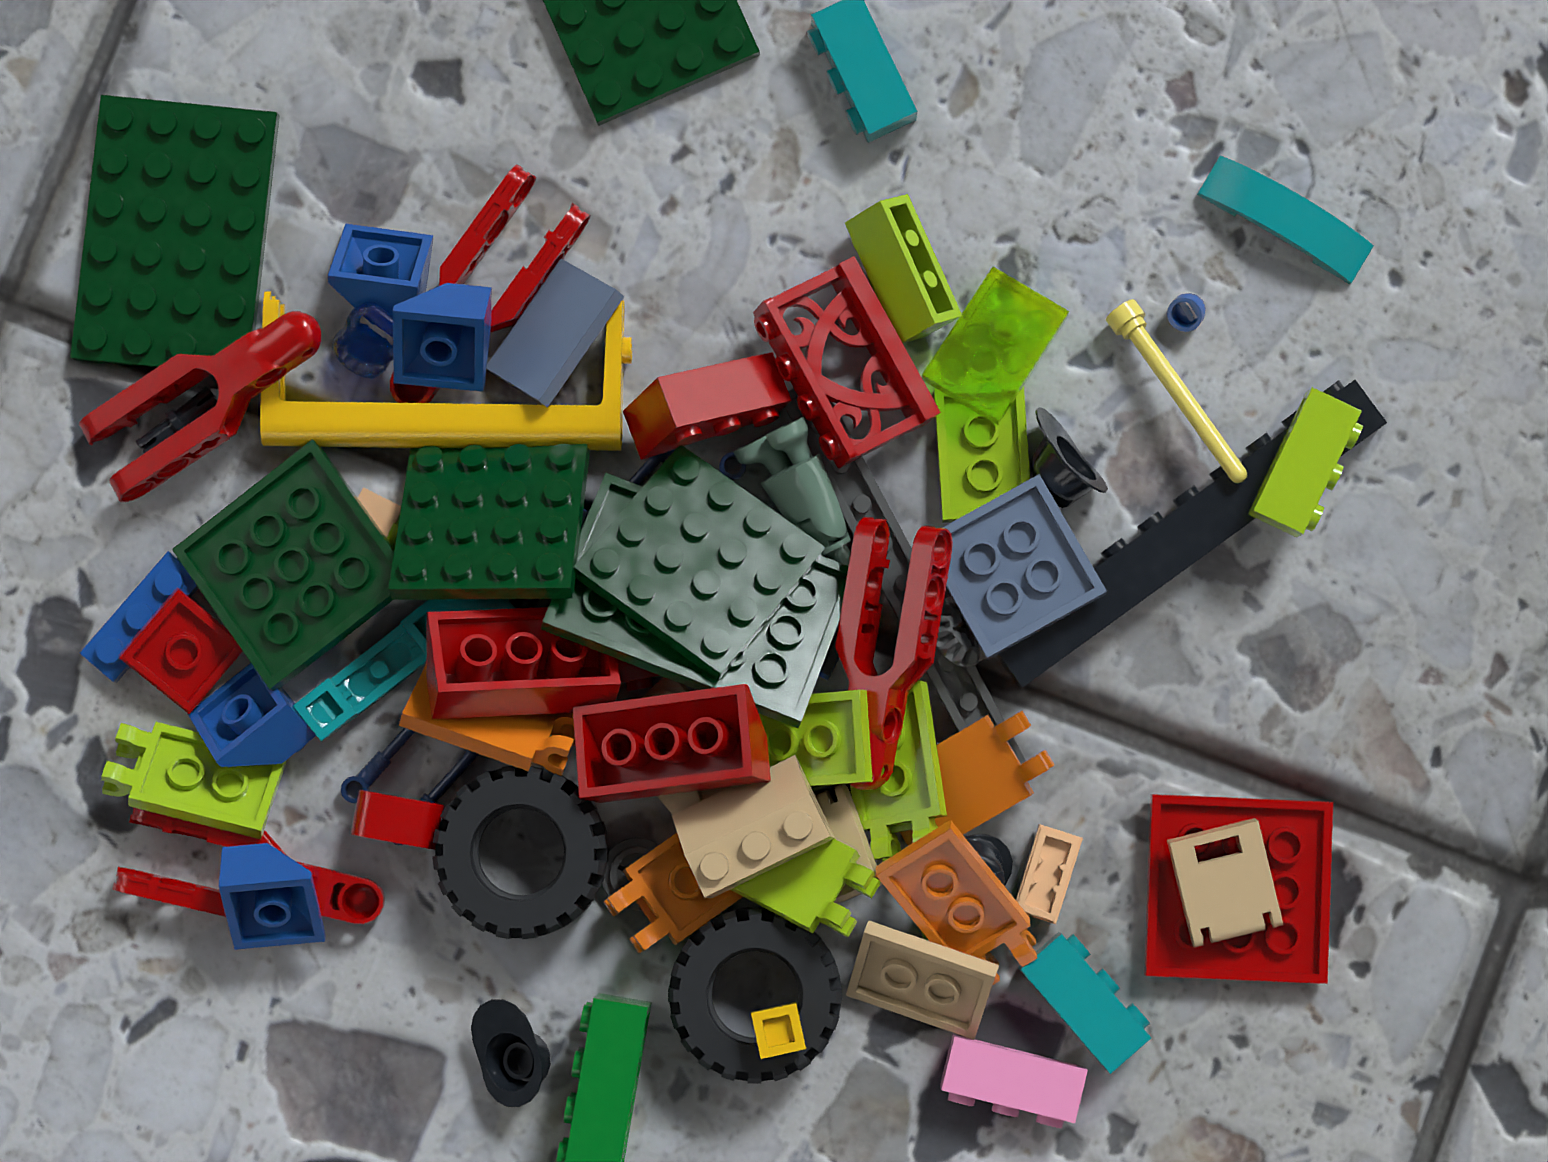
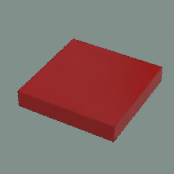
(182, 650)

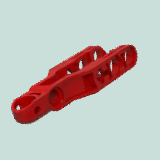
(476, 243)
(241, 374)
(916, 632)
(338, 893)

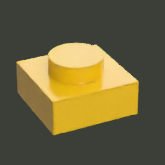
(778, 1030)

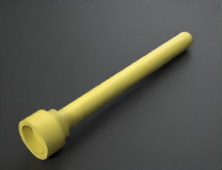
(1130, 323)

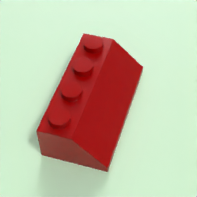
(510, 667)
(670, 744)

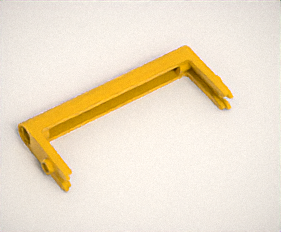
(448, 423)

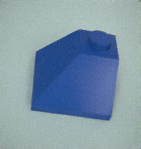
(380, 266)
(443, 337)
(250, 723)
(268, 898)

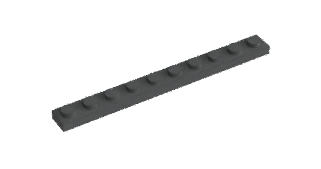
(859, 497)

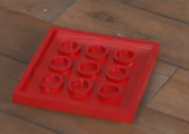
(1299, 858)

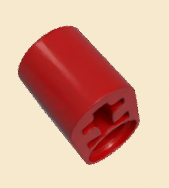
(396, 819)

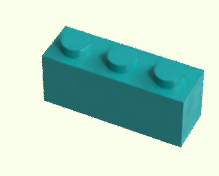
(861, 69)
(1087, 1001)

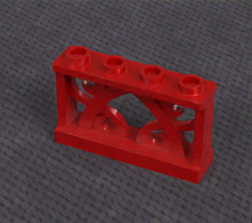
(875, 331)

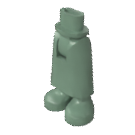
(802, 489)

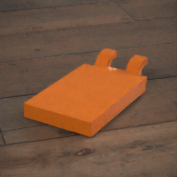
(508, 739)
(984, 773)
(667, 896)
(957, 897)

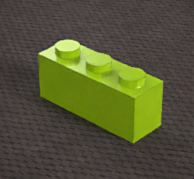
(903, 268)
(1306, 463)

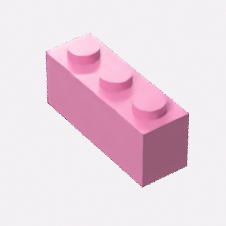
(1013, 1081)

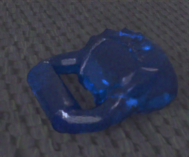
(360, 346)

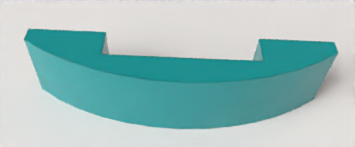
(1287, 217)
(369, 676)

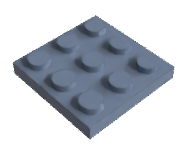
(1017, 567)

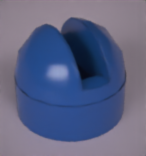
(1181, 315)

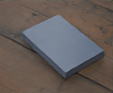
(554, 332)

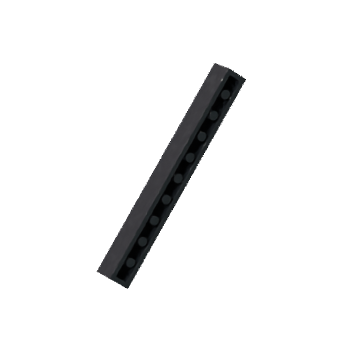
(1168, 547)

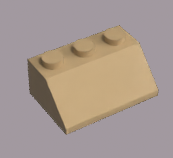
(751, 829)

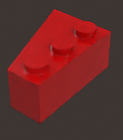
(706, 403)

